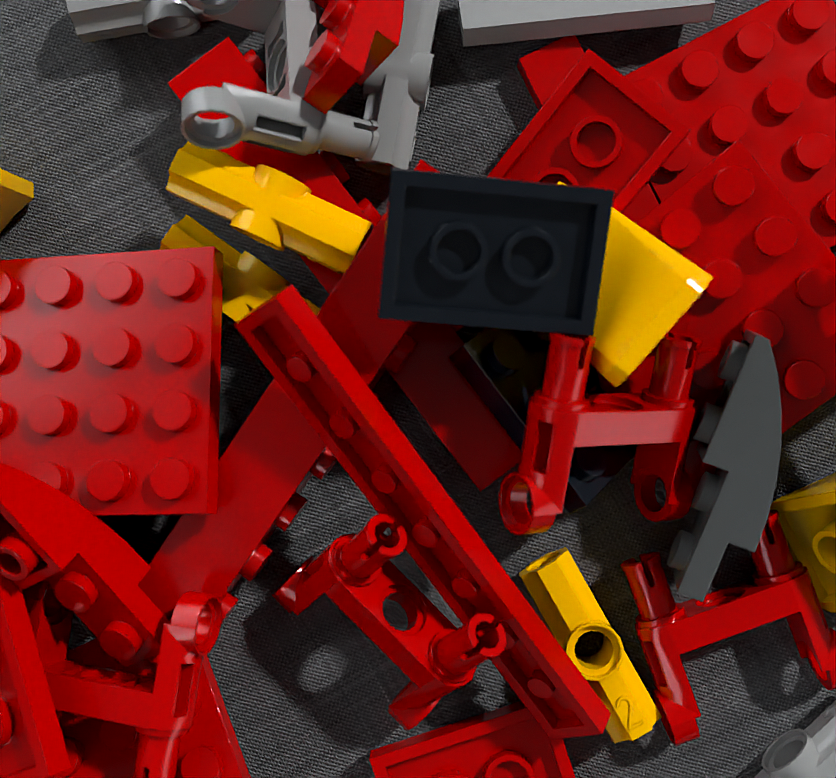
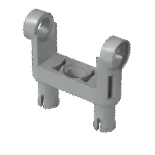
(281, 116)

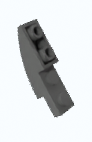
(744, 443)

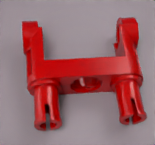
(566, 418)
(672, 628)
(432, 650)
(156, 707)

